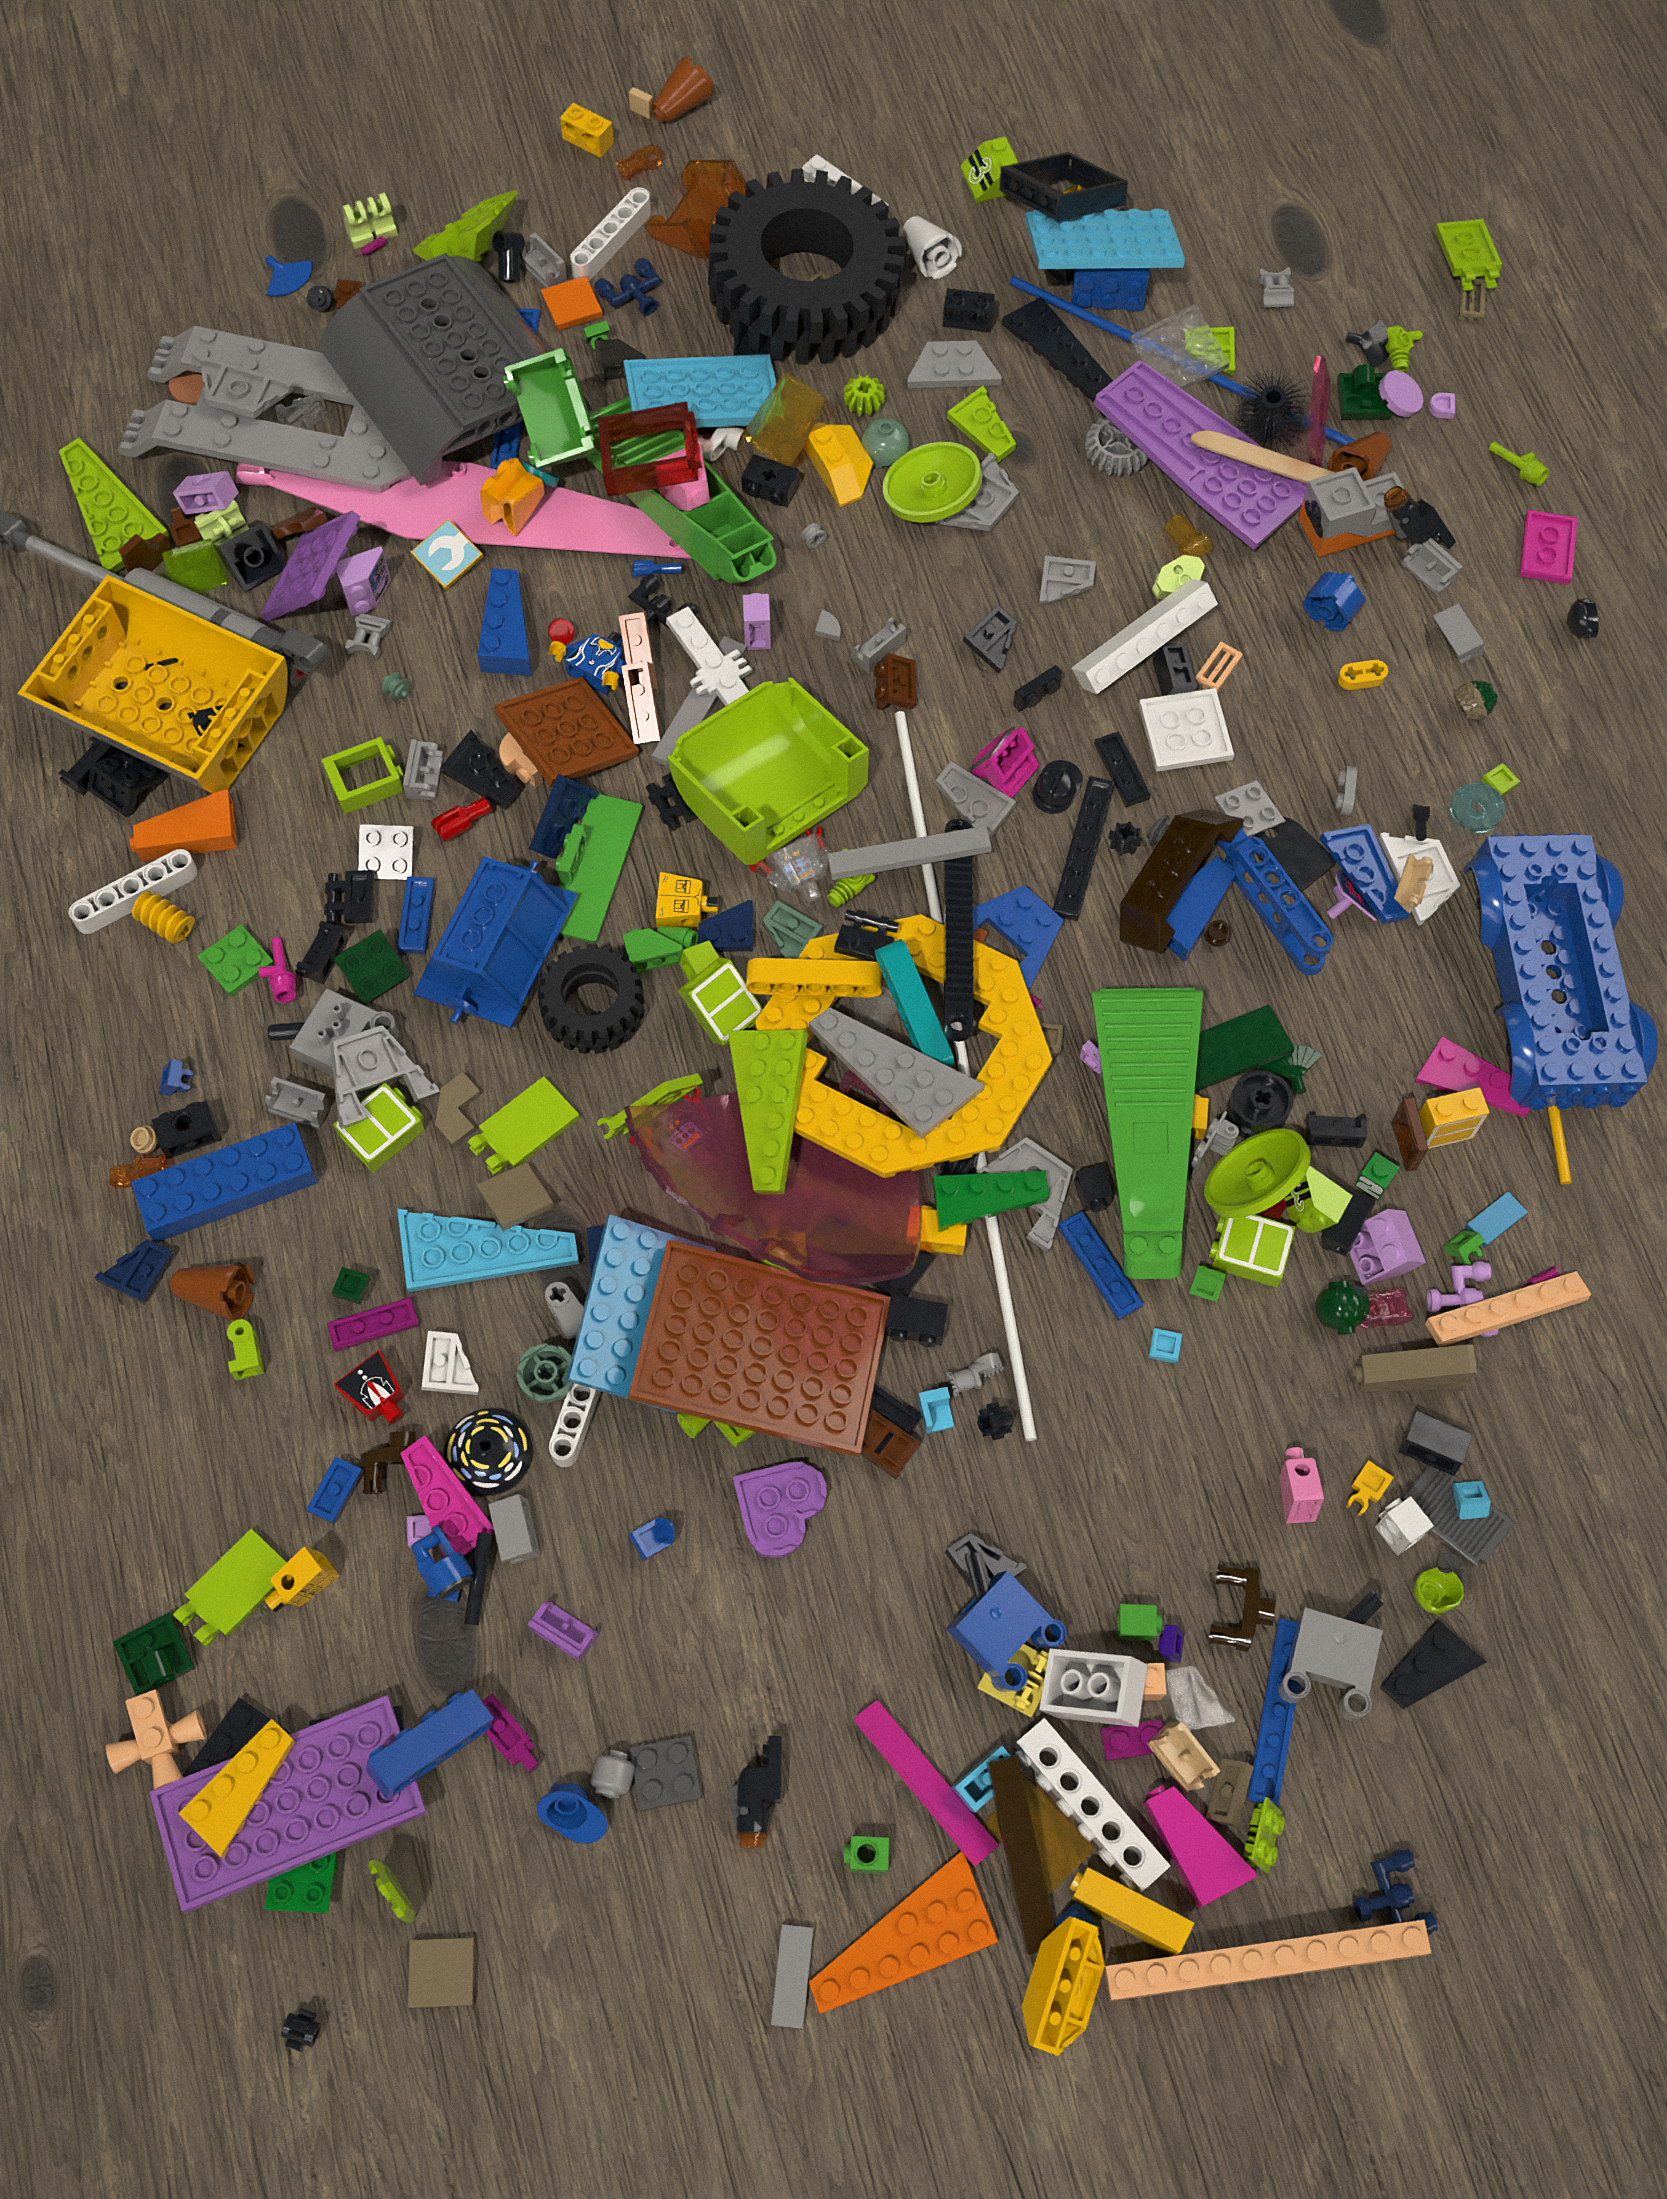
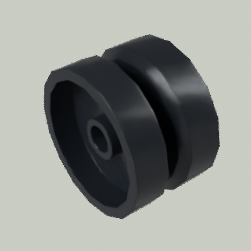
(1259, 1103)

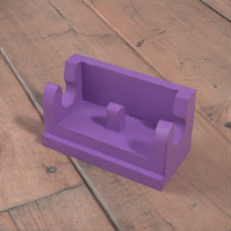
(563, 1631)

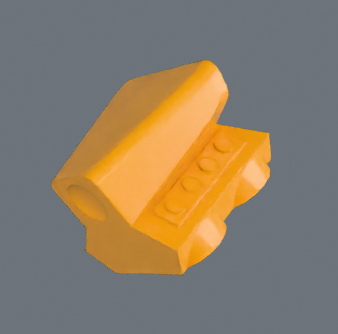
(511, 495)

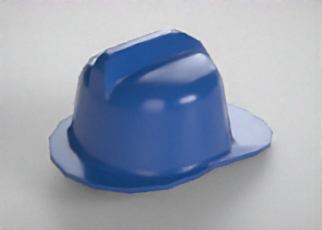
(572, 1814)

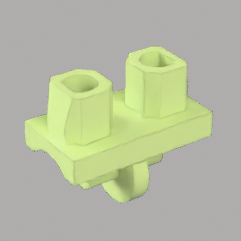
(219, 522)

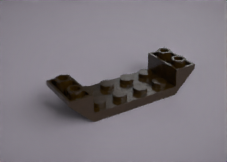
(1167, 875)

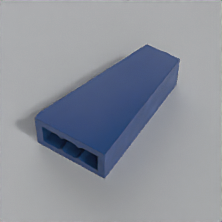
(1198, 905)

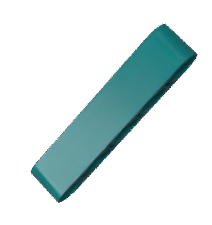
(913, 1002)

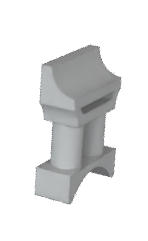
(1276, 295)
(368, 625)

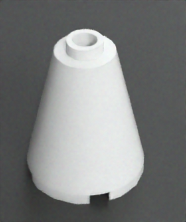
(931, 247)

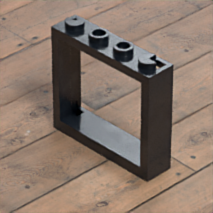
(1027, 184)

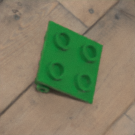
(304, 1887)

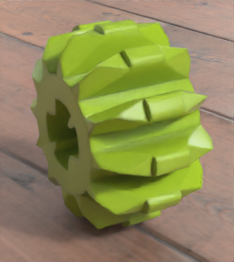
(864, 395)

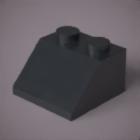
(250, 555)

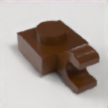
(345, 291)
(183, 531)

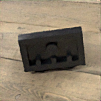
(120, 778)

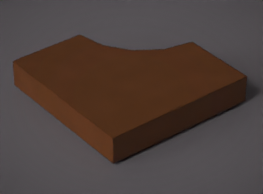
(300, 522)
(143, 552)

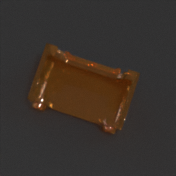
(707, 189)

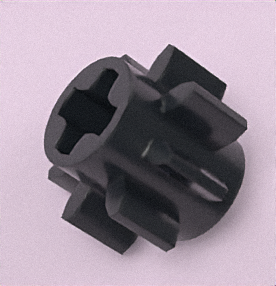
(1126, 845)
(995, 1421)
(301, 2029)

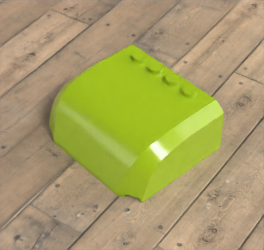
(767, 768)

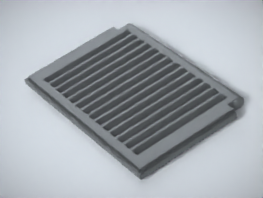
(1471, 1538)

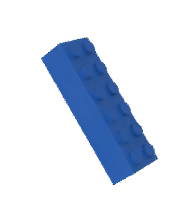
(224, 1182)

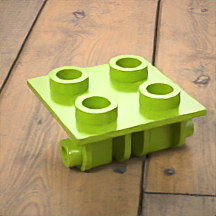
(1270, 1824)

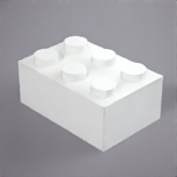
(1093, 1687)

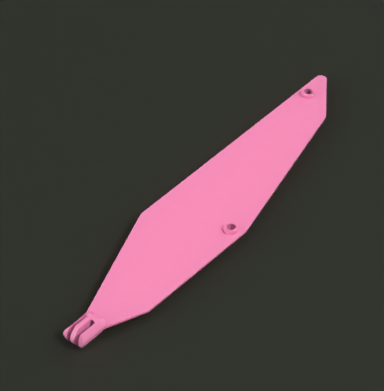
(413, 511)

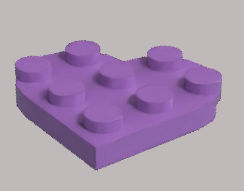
(777, 1504)

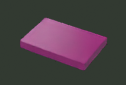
(1548, 547)

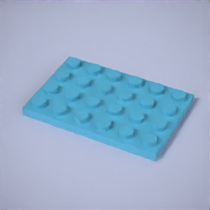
(1105, 240)
(716, 388)

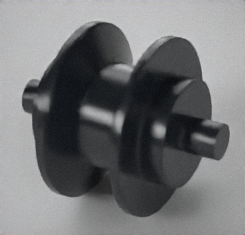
(320, 298)

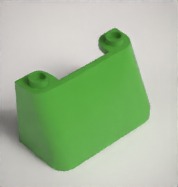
(552, 409)

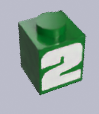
(1376, 1176)

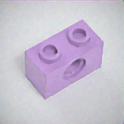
(206, 492)

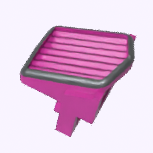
(1007, 761)

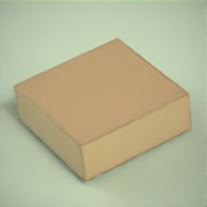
(641, 102)

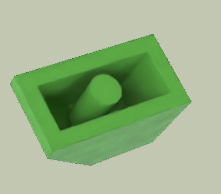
(650, 949)

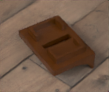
(895, 1453)

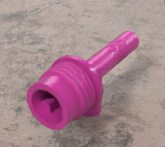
(281, 981)

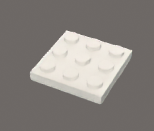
(1186, 729)

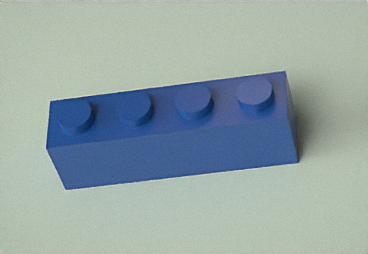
(429, 1743)

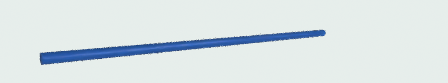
(1125, 335)

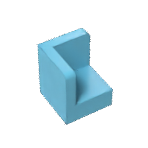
(935, 1410)

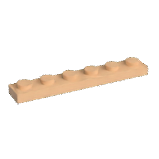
(1507, 1309)

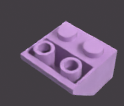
(1386, 1247)

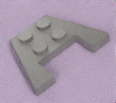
(368, 1061)
(1029, 1157)

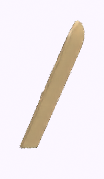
(1258, 456)

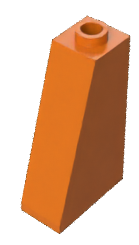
(194, 827)

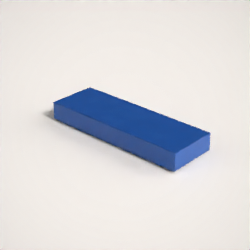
(416, 915)

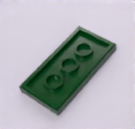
(1240, 1046)

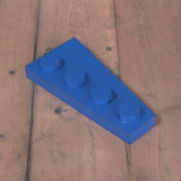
(1366, 867)

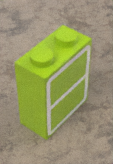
(721, 1000)
(386, 1129)
(1252, 1248)

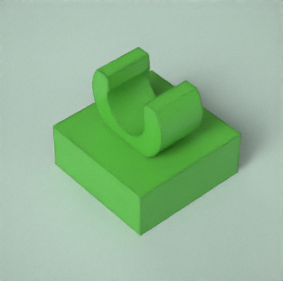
(595, 332)
(1464, 1244)
(1207, 1283)

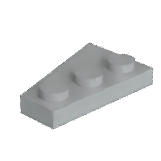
(974, 798)

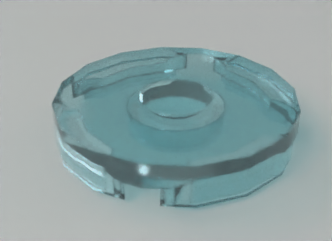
(1477, 794)

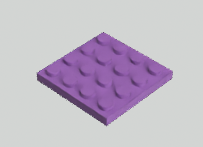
(311, 566)

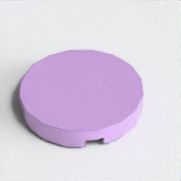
(1401, 393)

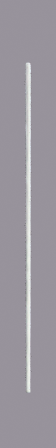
(963, 1067)

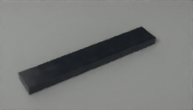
(1083, 848)

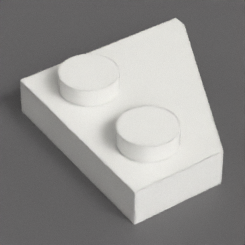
(447, 1366)

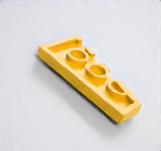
(228, 1798)

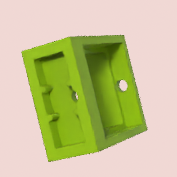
(369, 793)

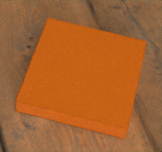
(571, 303)

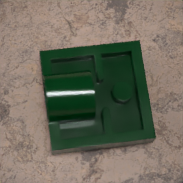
(1360, 394)
(371, 966)
(153, 1654)

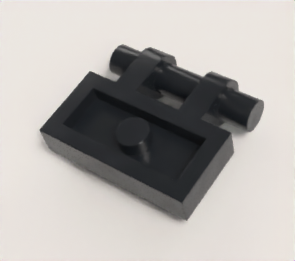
(668, 815)
(358, 897)
(863, 943)

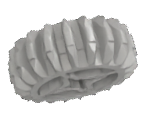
(1116, 454)

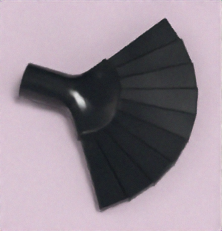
(1372, 343)

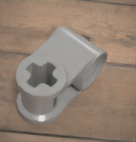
(568, 1312)

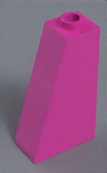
(1197, 1850)

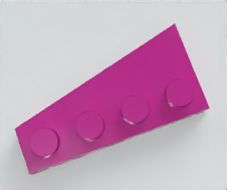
(1459, 1070)
(444, 1497)

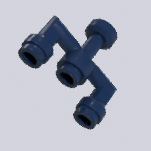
(632, 288)
(1394, 1896)

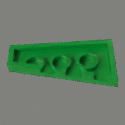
(974, 1196)

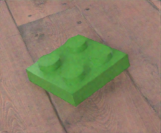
(235, 960)

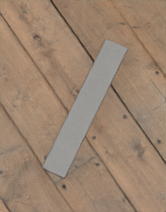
(693, 710)
(909, 852)

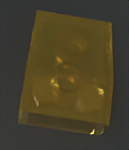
(785, 419)

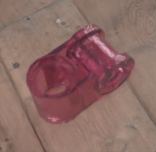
(1389, 1309)

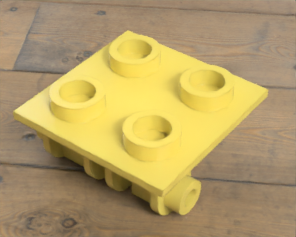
(1029, 1696)

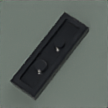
(1122, 769)

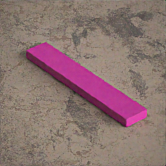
(926, 1783)

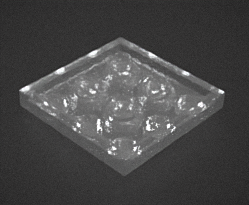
(1181, 348)

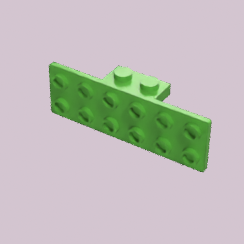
(594, 862)

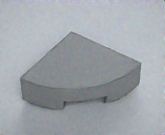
(828, 626)

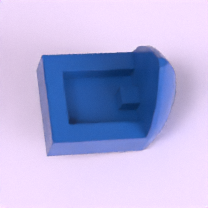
(653, 1537)

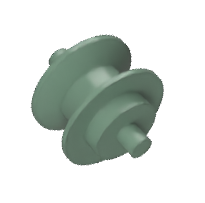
(395, 686)

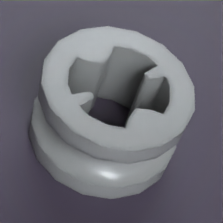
(813, 535)

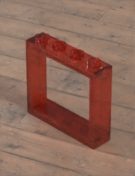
(656, 473)

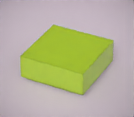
(1501, 779)

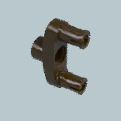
(376, 1459)
(1256, 1608)

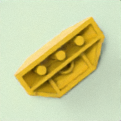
(839, 460)
(1063, 1986)

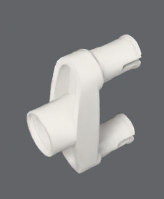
(722, 439)

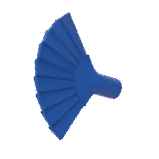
(287, 276)

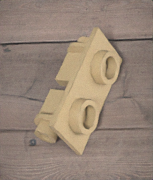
(1410, 888)

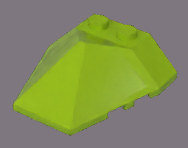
(472, 233)

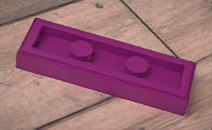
(373, 1324)

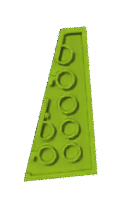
(106, 505)
(768, 1088)

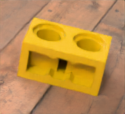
(587, 130)

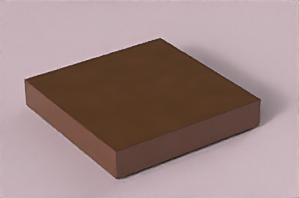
(1410, 1134)

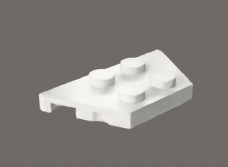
(1442, 880)

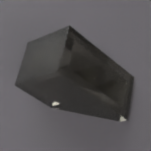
(611, 357)

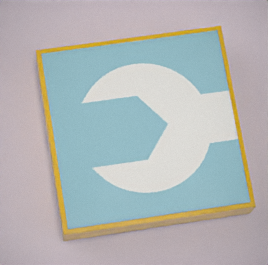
(447, 554)

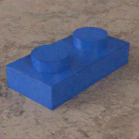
(334, 1490)

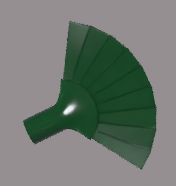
(1294, 1066)

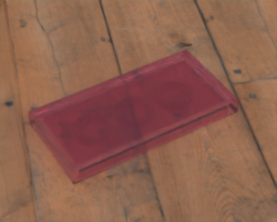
(1318, 412)

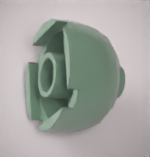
(885, 441)
(544, 1373)

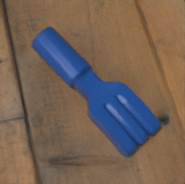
(644, 567)

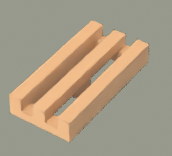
(1208, 683)

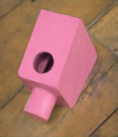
(1300, 1487)

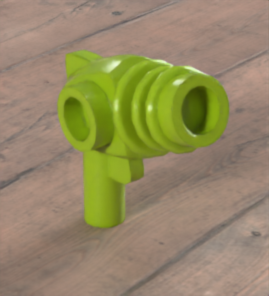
(1399, 346)
(847, 887)

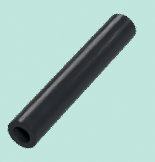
(477, 1585)

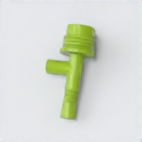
(1530, 467)

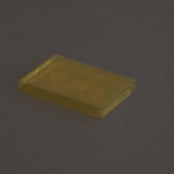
(1058, 1842)

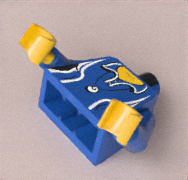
(594, 659)

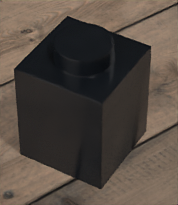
(1093, 1188)

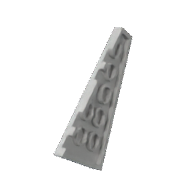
(904, 1079)

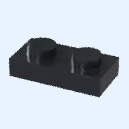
(1037, 688)

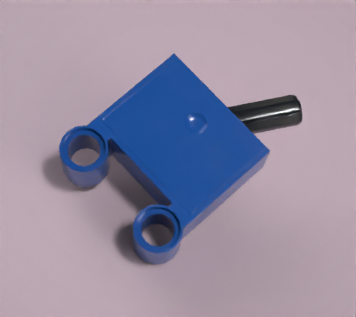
(1000, 1623)

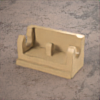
(1183, 1756)

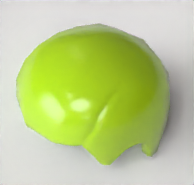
(1438, 1591)

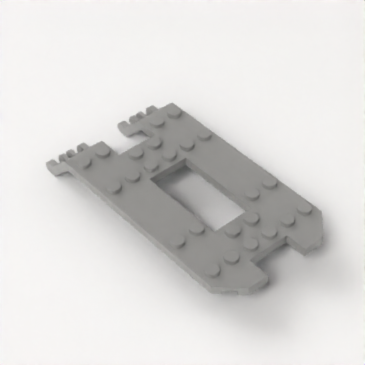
(356, 460)

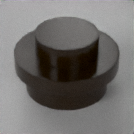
(1217, 933)

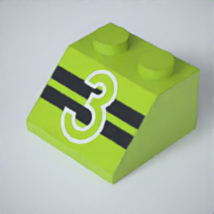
(984, 167)
(1316, 1202)

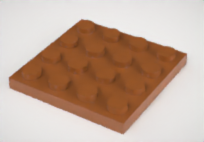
(566, 730)

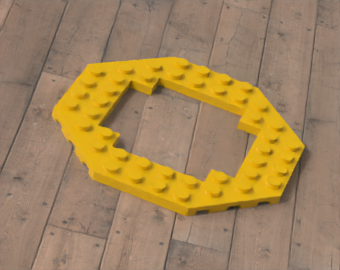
(981, 1124)

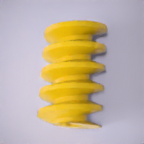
(162, 917)

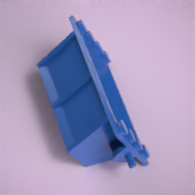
(496, 943)

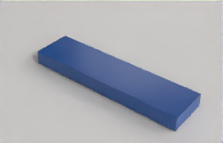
(1100, 1265)

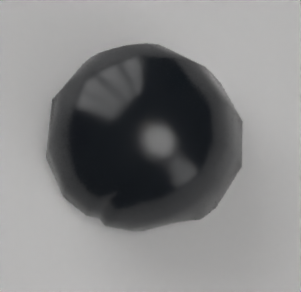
(1583, 618)

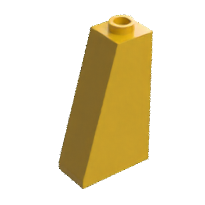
(1131, 1911)

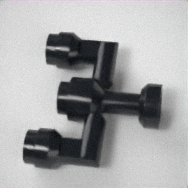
(659, 605)

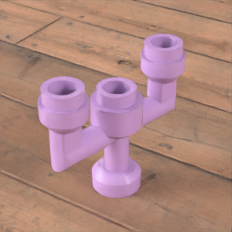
(1464, 1296)

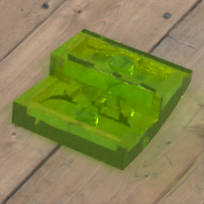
(195, 566)

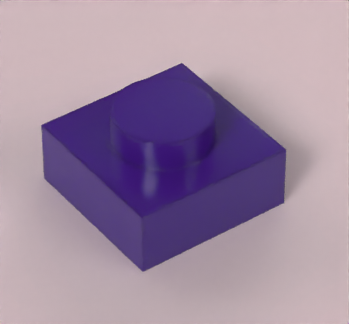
(1171, 1643)

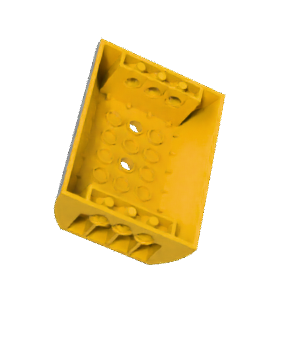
(111, 645)

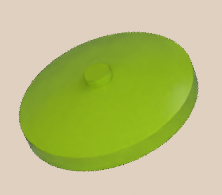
(932, 482)
(1257, 1173)

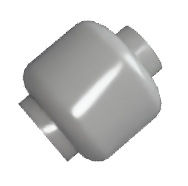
(612, 1775)

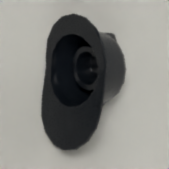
(1057, 786)

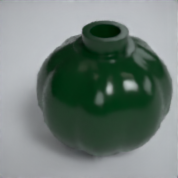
(1342, 1307)

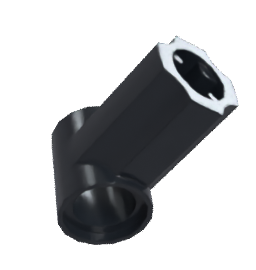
(509, 247)

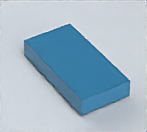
(1497, 1218)

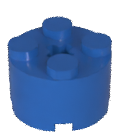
(1334, 600)

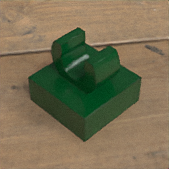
(351, 1285)

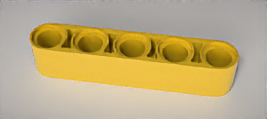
(814, 977)

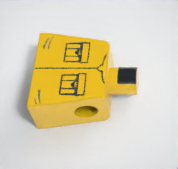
(682, 901)
(301, 1579)

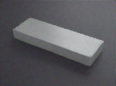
(792, 1976)

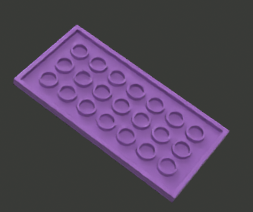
(306, 1812)

